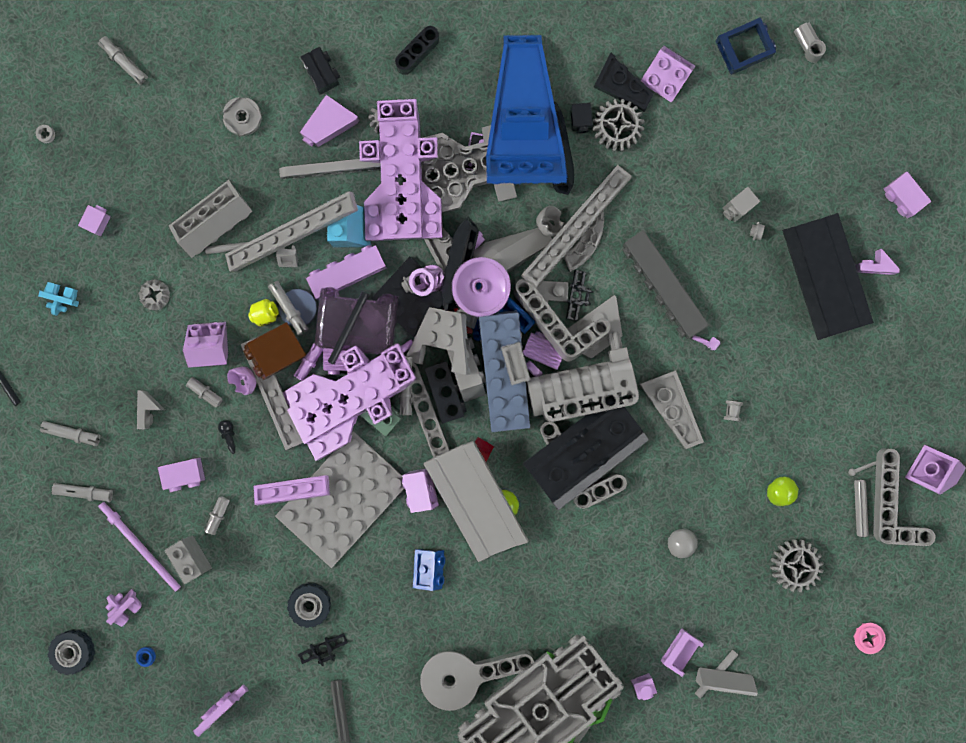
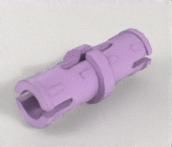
(308, 362)

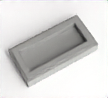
(515, 363)

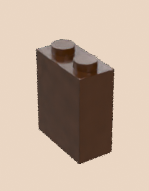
(274, 351)

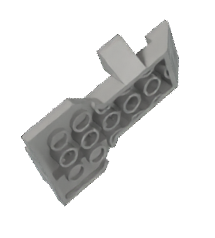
(456, 188)

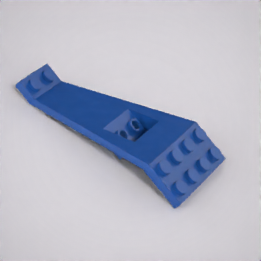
(524, 124)

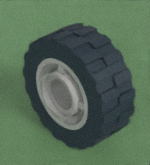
(304, 616)
(81, 646)

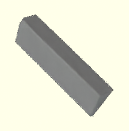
(726, 681)

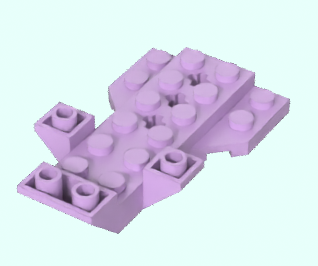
(401, 155)
(368, 389)

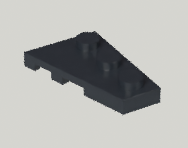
(621, 84)

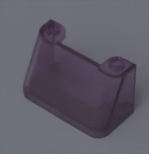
(373, 329)

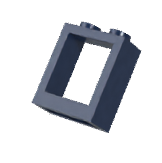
(729, 55)

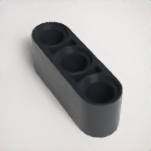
(418, 42)

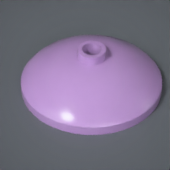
(493, 290)

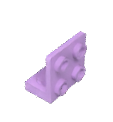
(667, 73)

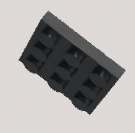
(411, 306)

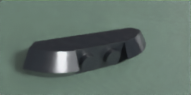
(565, 188)
(462, 250)

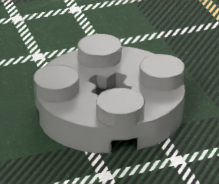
(231, 117)

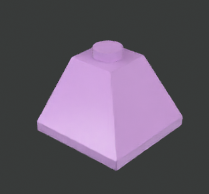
(935, 470)

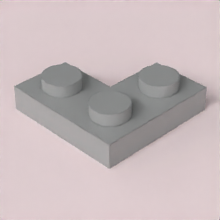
(552, 292)

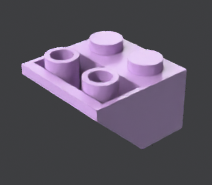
(206, 344)

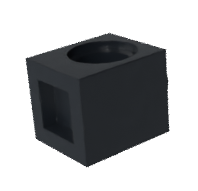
(581, 117)

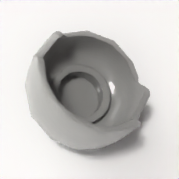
(543, 218)
(682, 543)

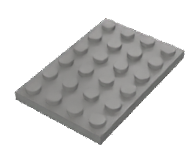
(360, 490)

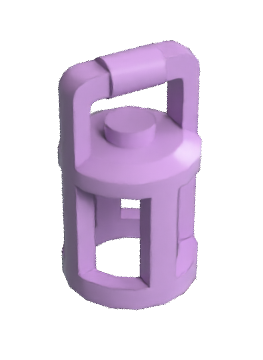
(430, 279)

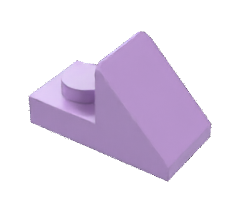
(882, 265)

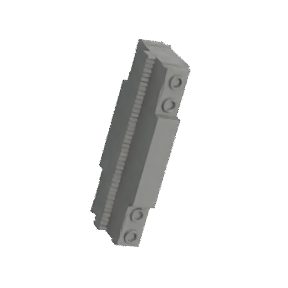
(547, 699)

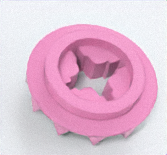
(878, 640)

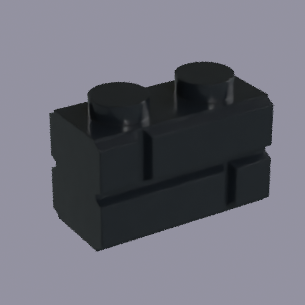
(320, 71)

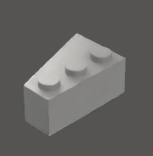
(470, 385)

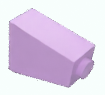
(327, 122)

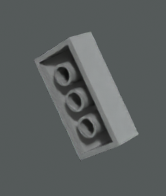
(210, 219)

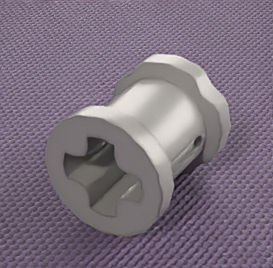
(733, 410)

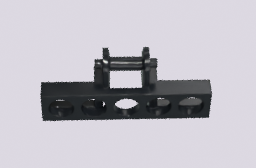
(581, 288)
(329, 649)

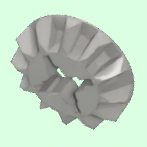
(162, 297)

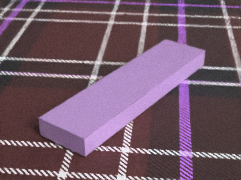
(291, 490)

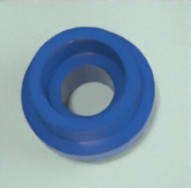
(141, 661)

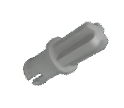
(204, 392)
(216, 515)

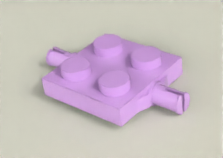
(216, 711)

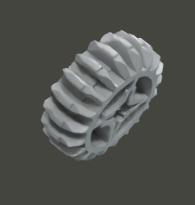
(636, 127)
(795, 573)

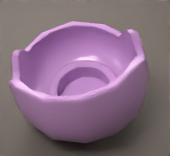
(237, 374)

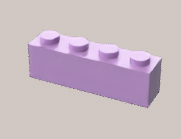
(348, 271)

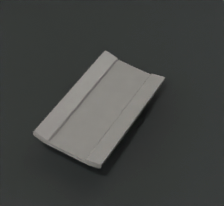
(475, 501)

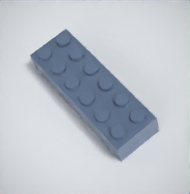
(506, 402)

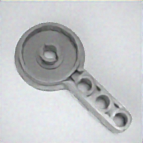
(467, 676)

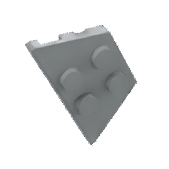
(608, 311)

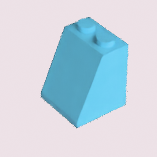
(348, 230)

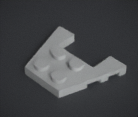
(444, 331)

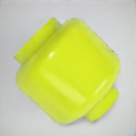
(263, 312)

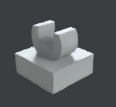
(287, 257)

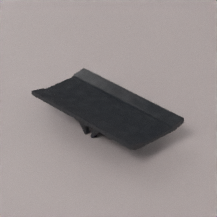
(827, 276)
(585, 453)

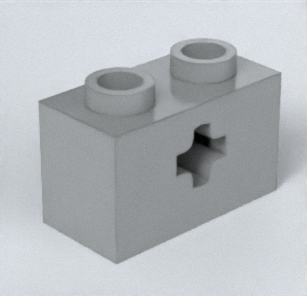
(740, 205)

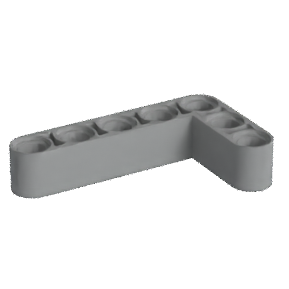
(556, 325)
(590, 491)
(891, 505)

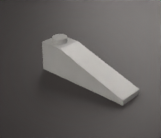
(513, 249)

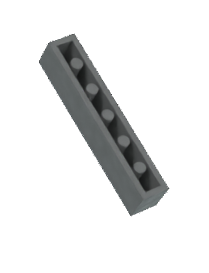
(665, 285)

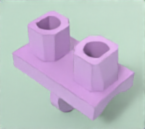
(120, 604)

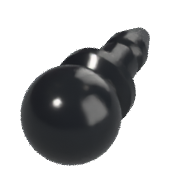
(226, 429)

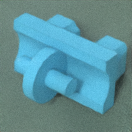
(51, 292)

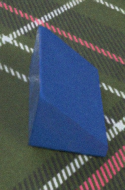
(525, 320)

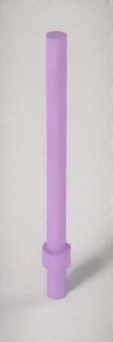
(114, 518)

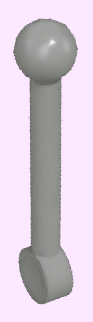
(852, 472)

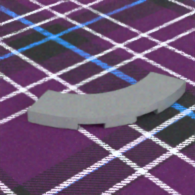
(586, 245)

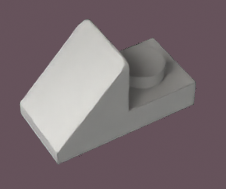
(145, 403)

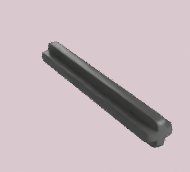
(340, 711)

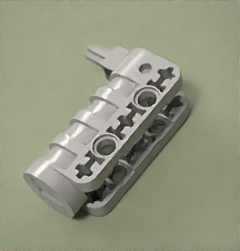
(585, 385)

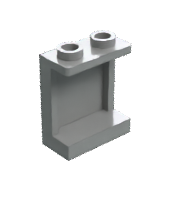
(188, 559)

